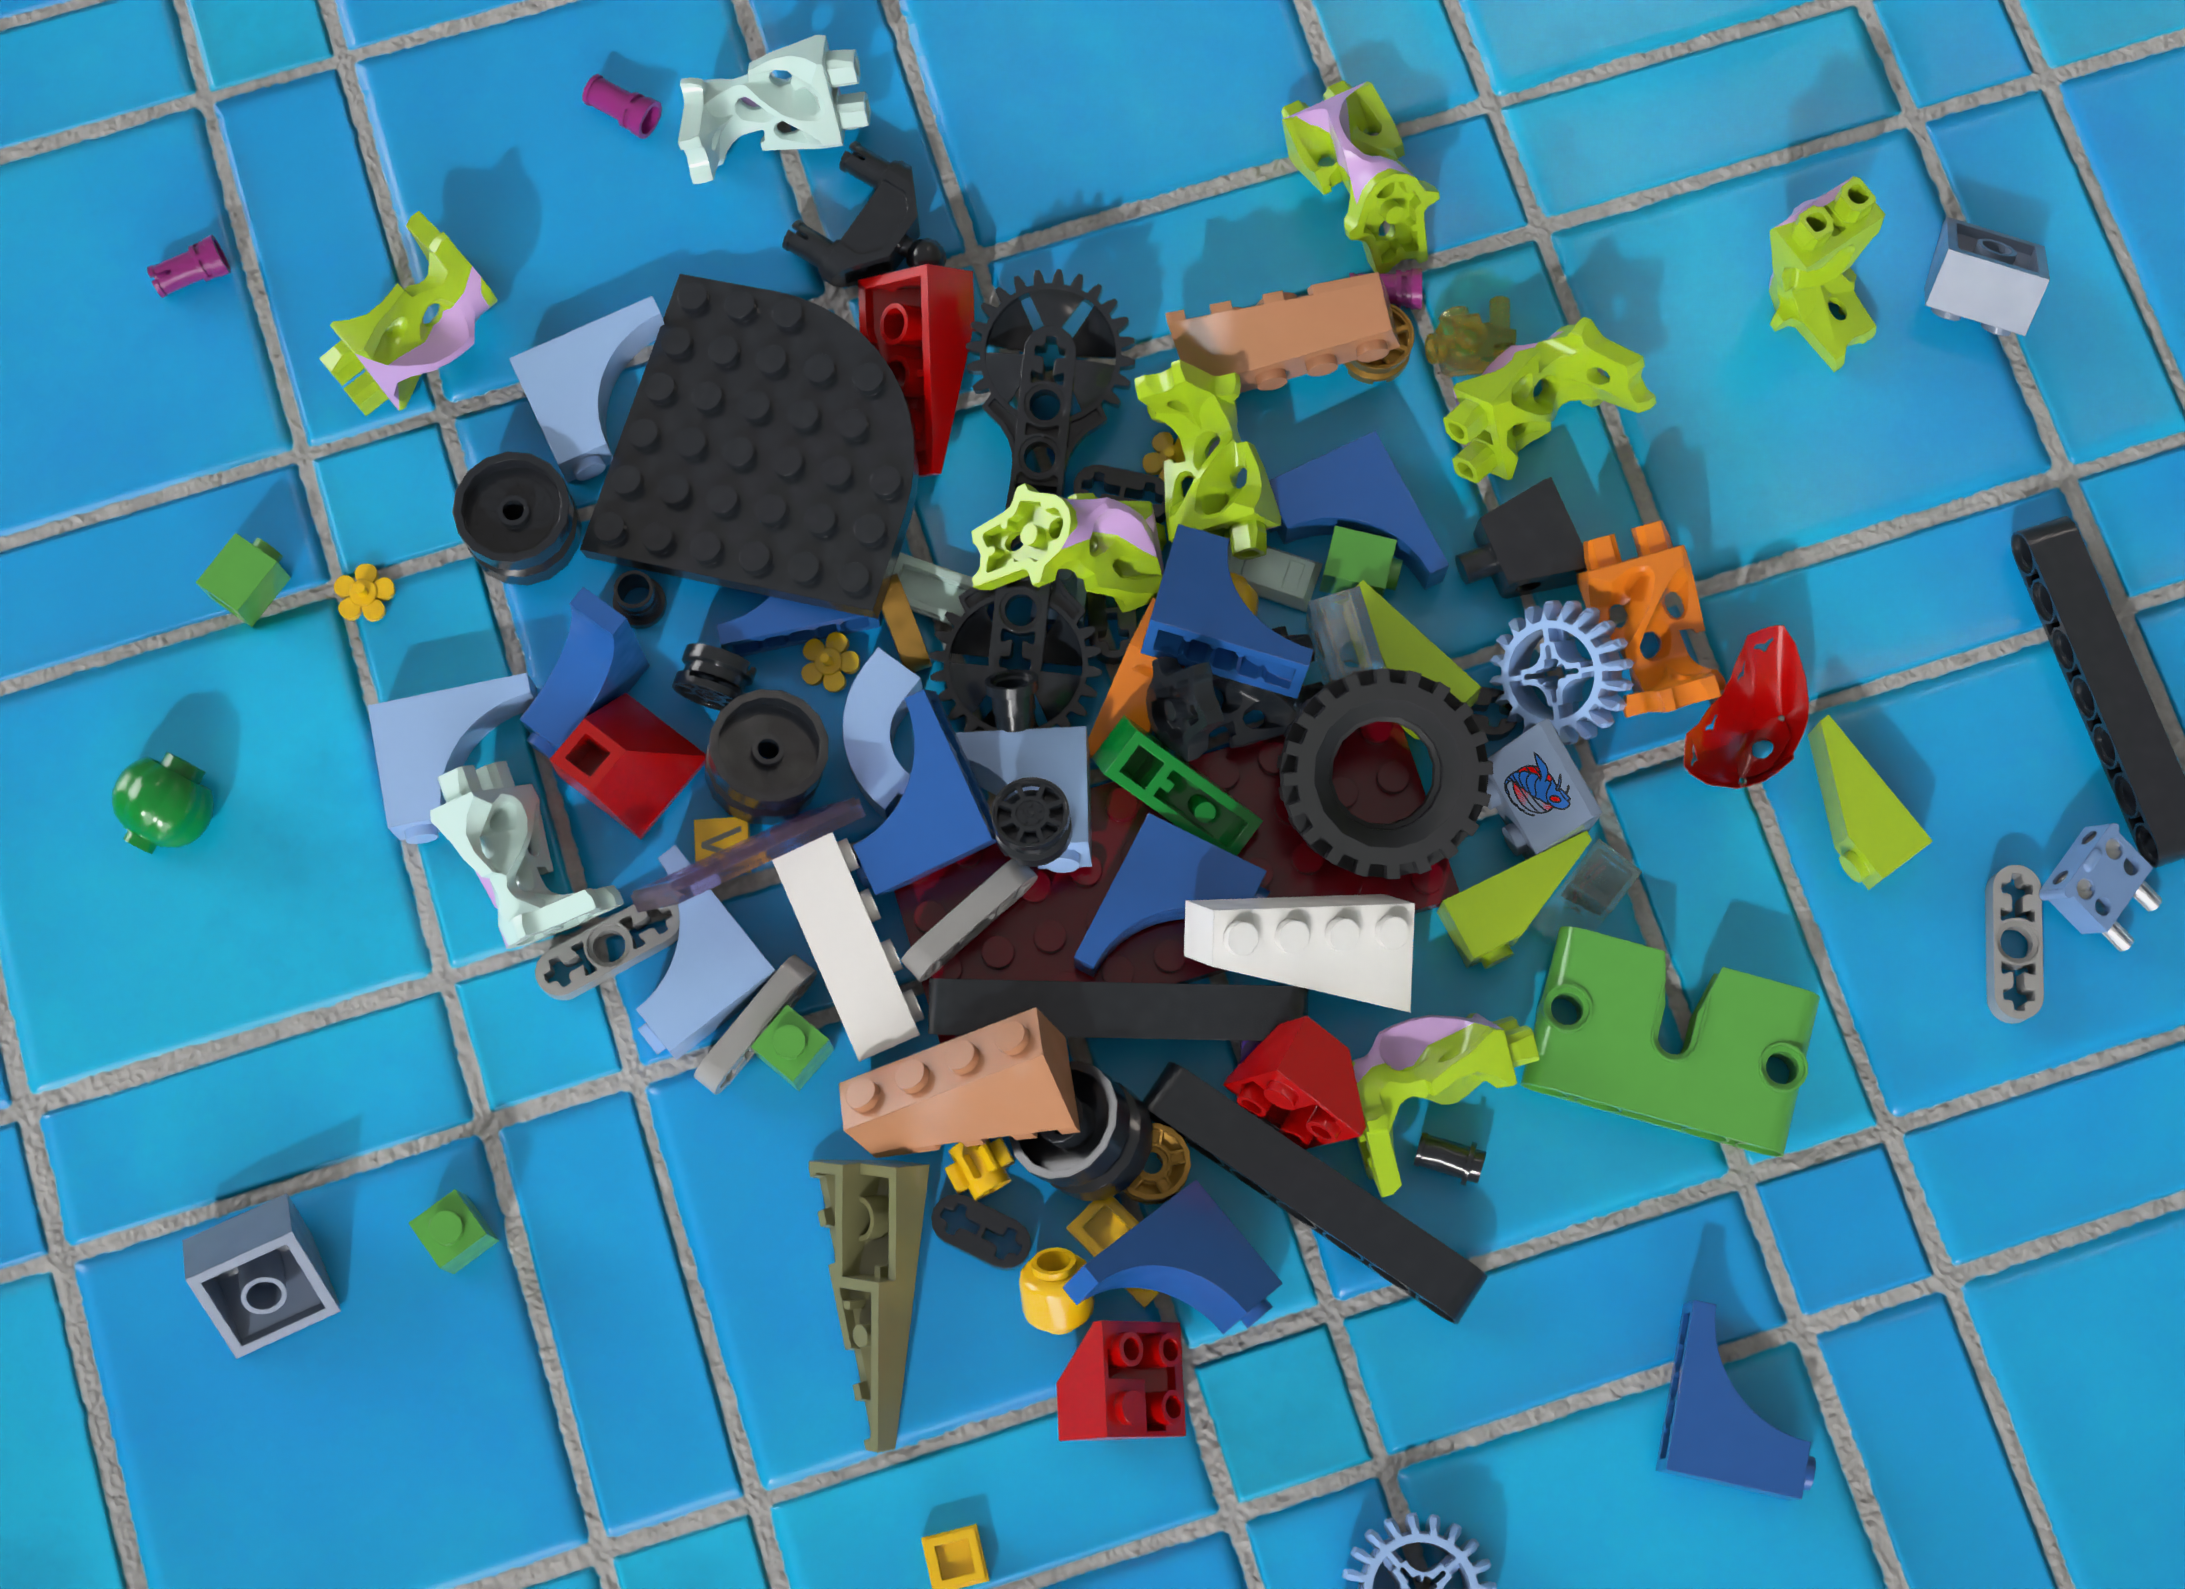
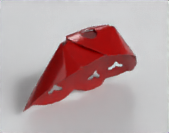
(1750, 712)

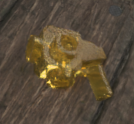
(1467, 345)

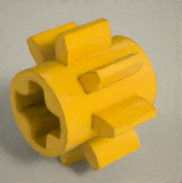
(980, 1167)

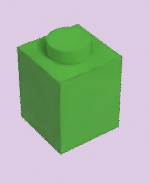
(1360, 557)
(244, 578)
(792, 1047)
(453, 1231)

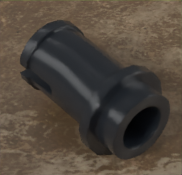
(1450, 1158)

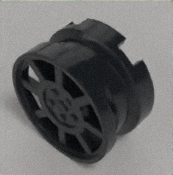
(712, 676)
(1032, 823)

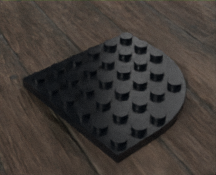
(762, 453)

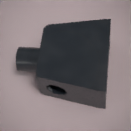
(1525, 545)

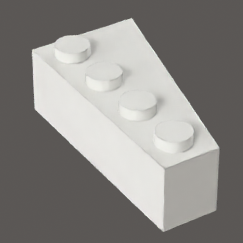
(1319, 943)
(846, 945)

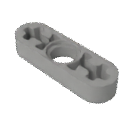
(968, 919)
(580, 978)
(2030, 983)
(734, 1047)

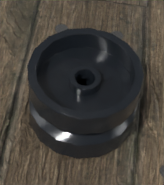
(517, 518)
(771, 727)
(1106, 1151)

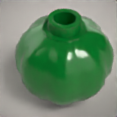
(162, 803)

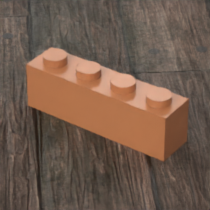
(1290, 333)
(966, 1090)

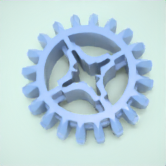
(1558, 650)
(1385, 1553)

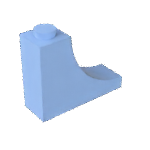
(573, 381)
(432, 735)
(1044, 753)
(709, 977)

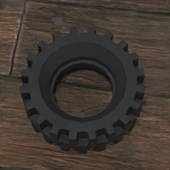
(1456, 787)

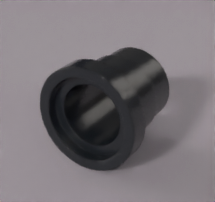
(644, 613)
(1013, 698)

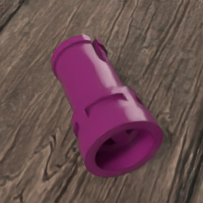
(632, 110)
(202, 261)
(1403, 287)

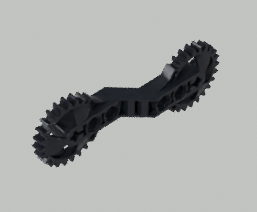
(1093, 387)

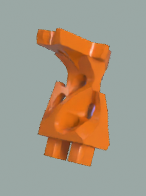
(1640, 586)

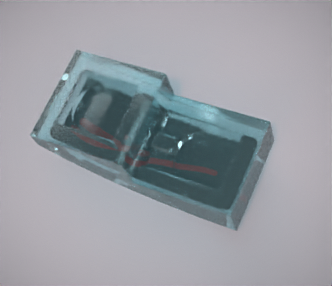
(1587, 893)

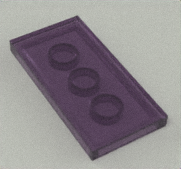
(747, 855)

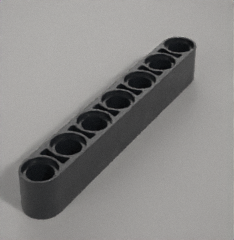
(2105, 686)
(1118, 1008)
(1314, 1193)

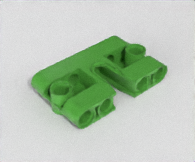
(1617, 1064)

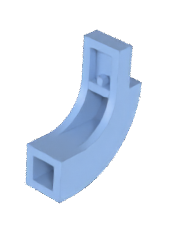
(870, 725)

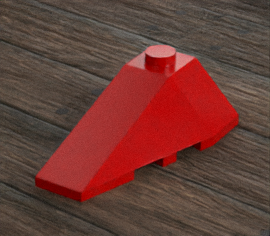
(921, 330)

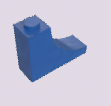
(1361, 492)
(1205, 620)
(786, 623)
(593, 669)
(939, 813)
(1155, 882)
(1187, 1253)
(1712, 1430)

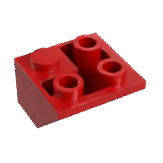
(628, 763)
(1301, 1085)
(1123, 1383)

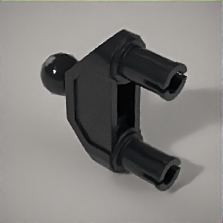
(879, 235)

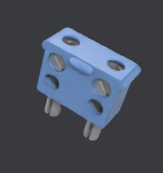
(2098, 882)

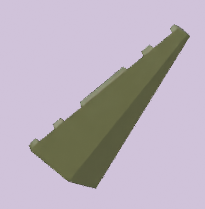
(876, 1240)

